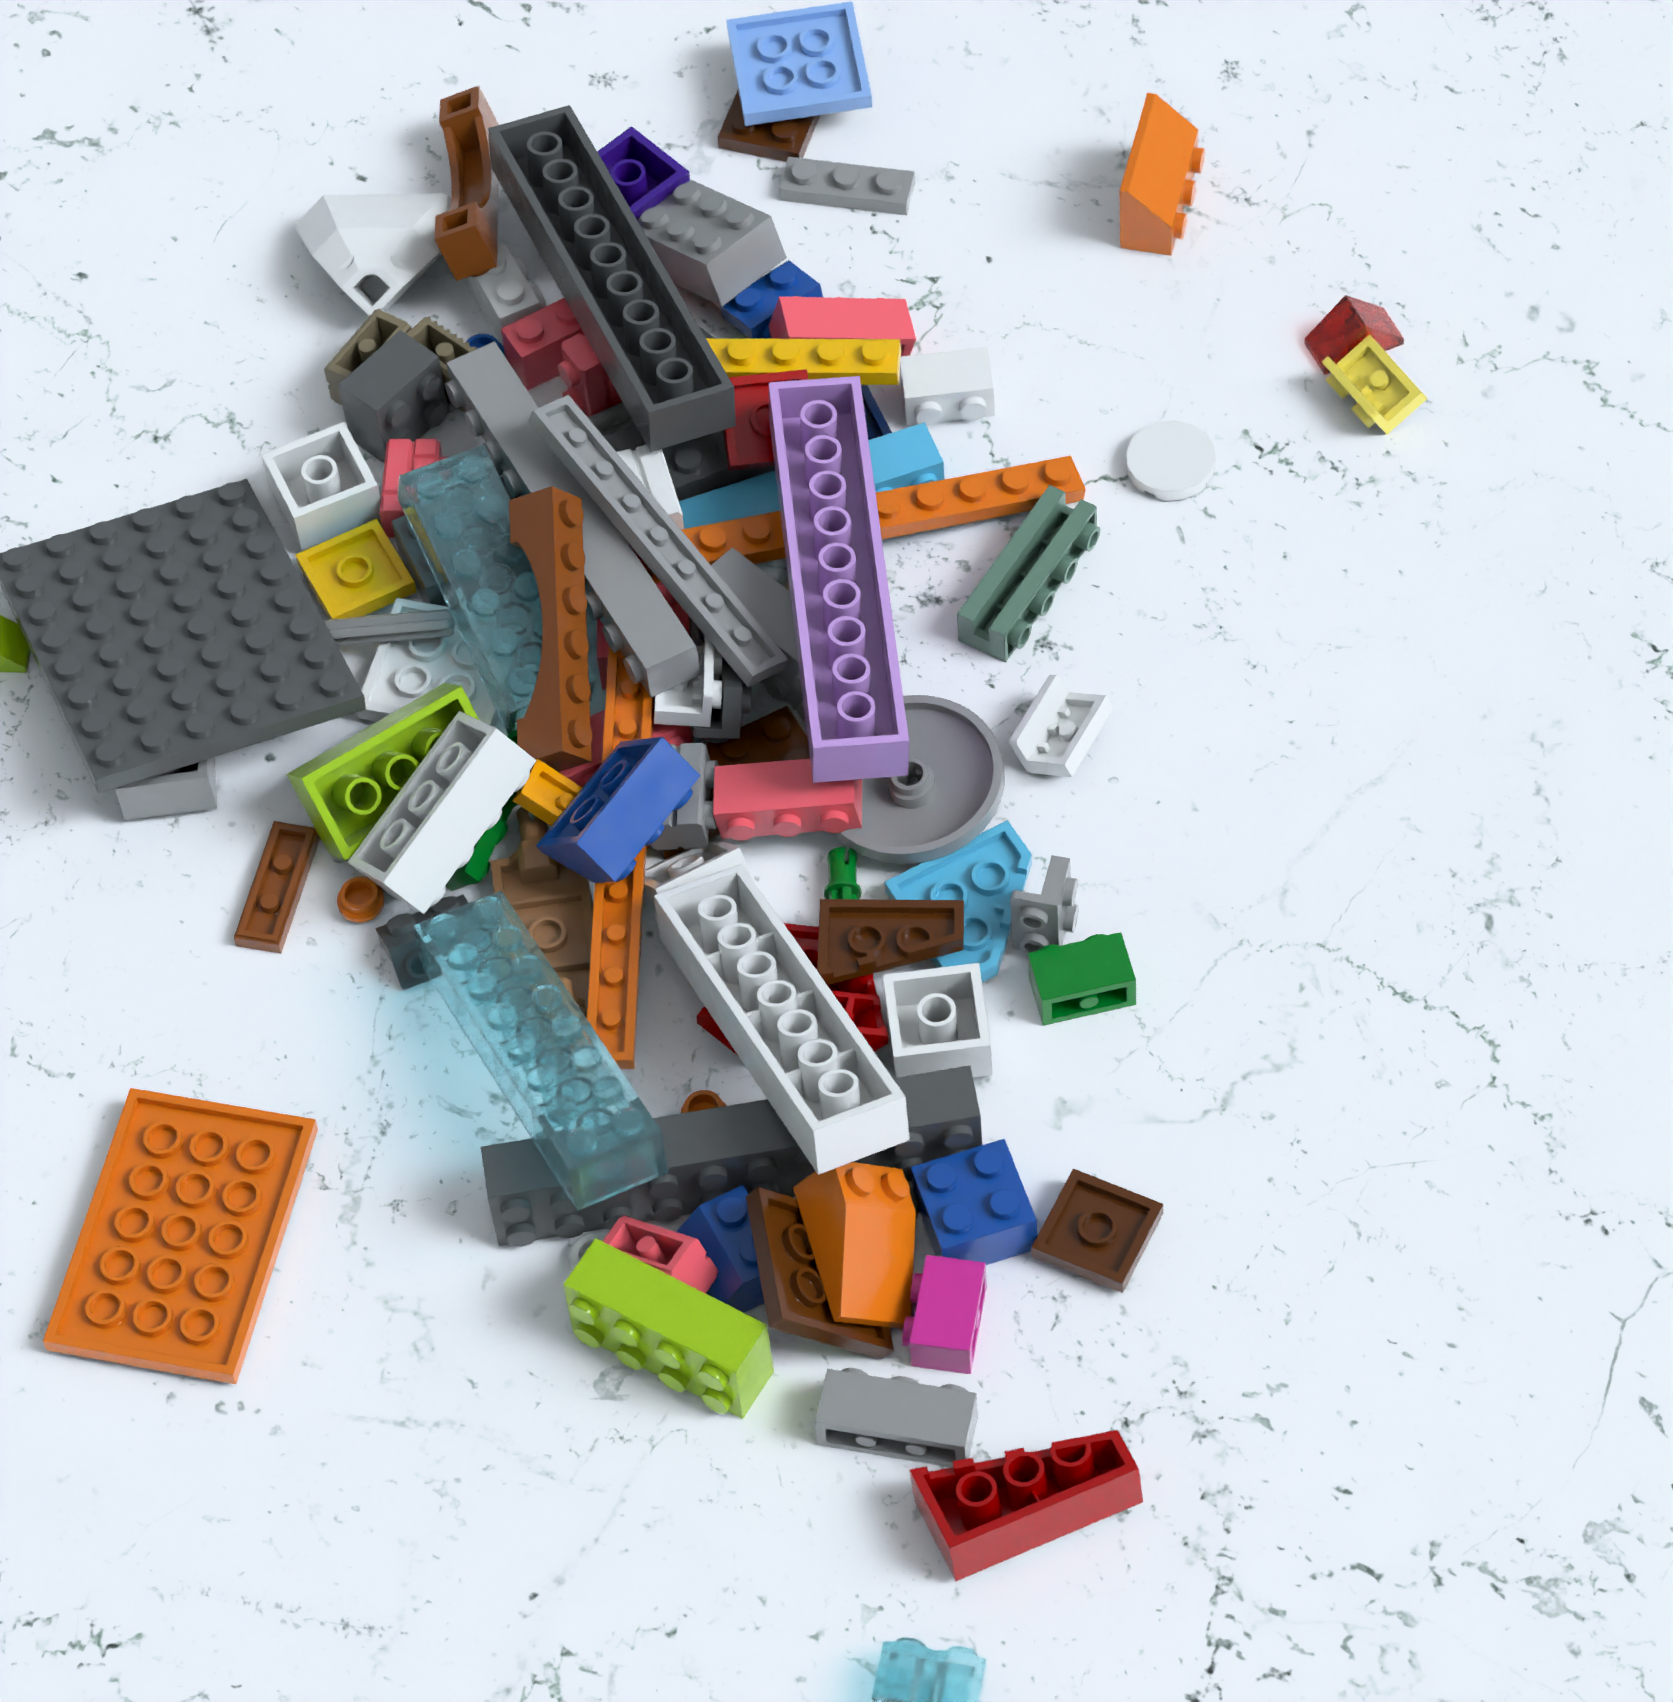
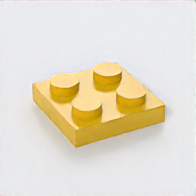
(356, 572)

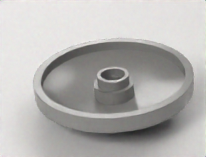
(948, 792)

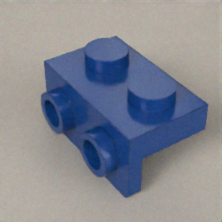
(755, 305)

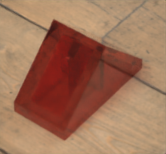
(1347, 326)

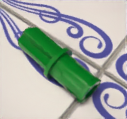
(842, 875)

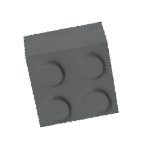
(394, 395)

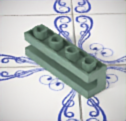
(1027, 575)

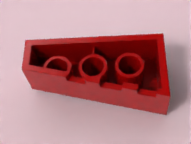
(1024, 1499)

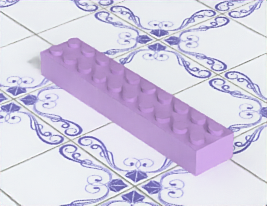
(837, 580)

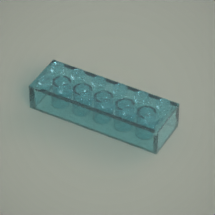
(487, 583)

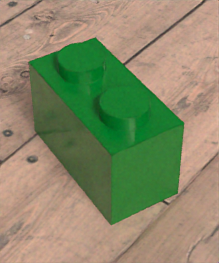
(1082, 978)

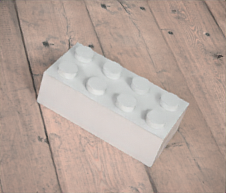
(442, 812)

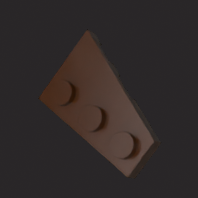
(880, 935)

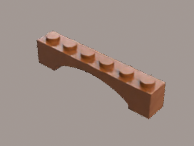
(470, 229)
(558, 716)

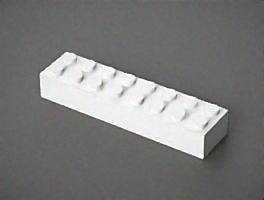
(782, 1019)

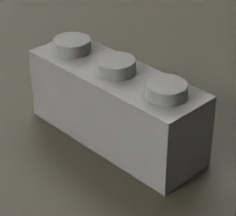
(896, 1417)

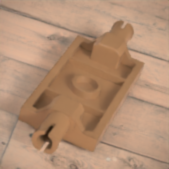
(551, 905)

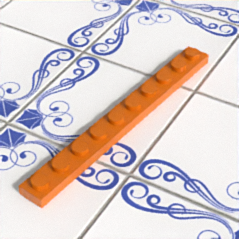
(907, 509)
(619, 904)

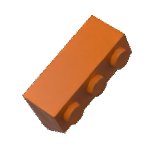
(1159, 179)

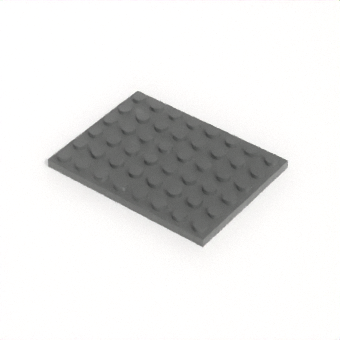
(176, 635)

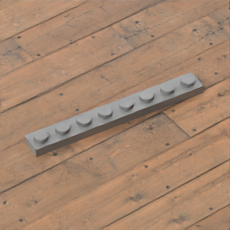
(658, 541)

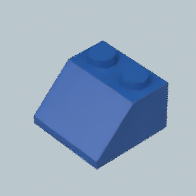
(727, 1238)

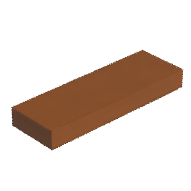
(277, 887)

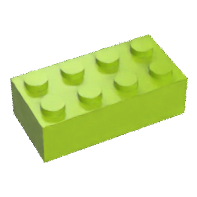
(361, 776)
(668, 1329)

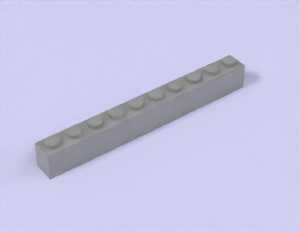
(616, 582)

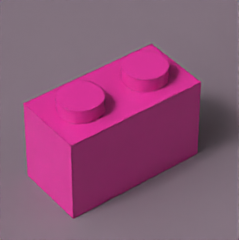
(946, 1314)

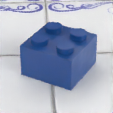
(975, 1205)

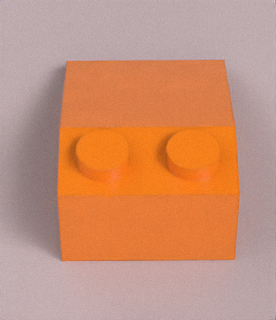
(862, 1241)

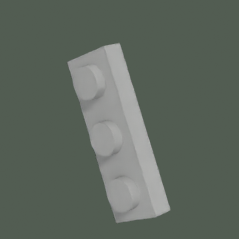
(847, 185)

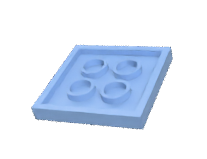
(799, 63)

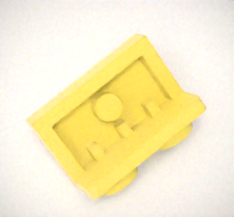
(1376, 384)

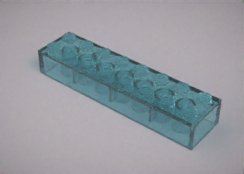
(541, 1050)

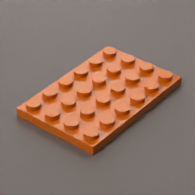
(181, 1236)

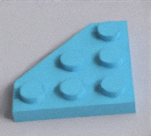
(982, 876)

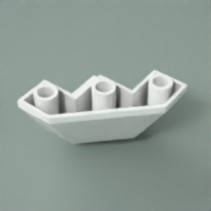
(374, 242)

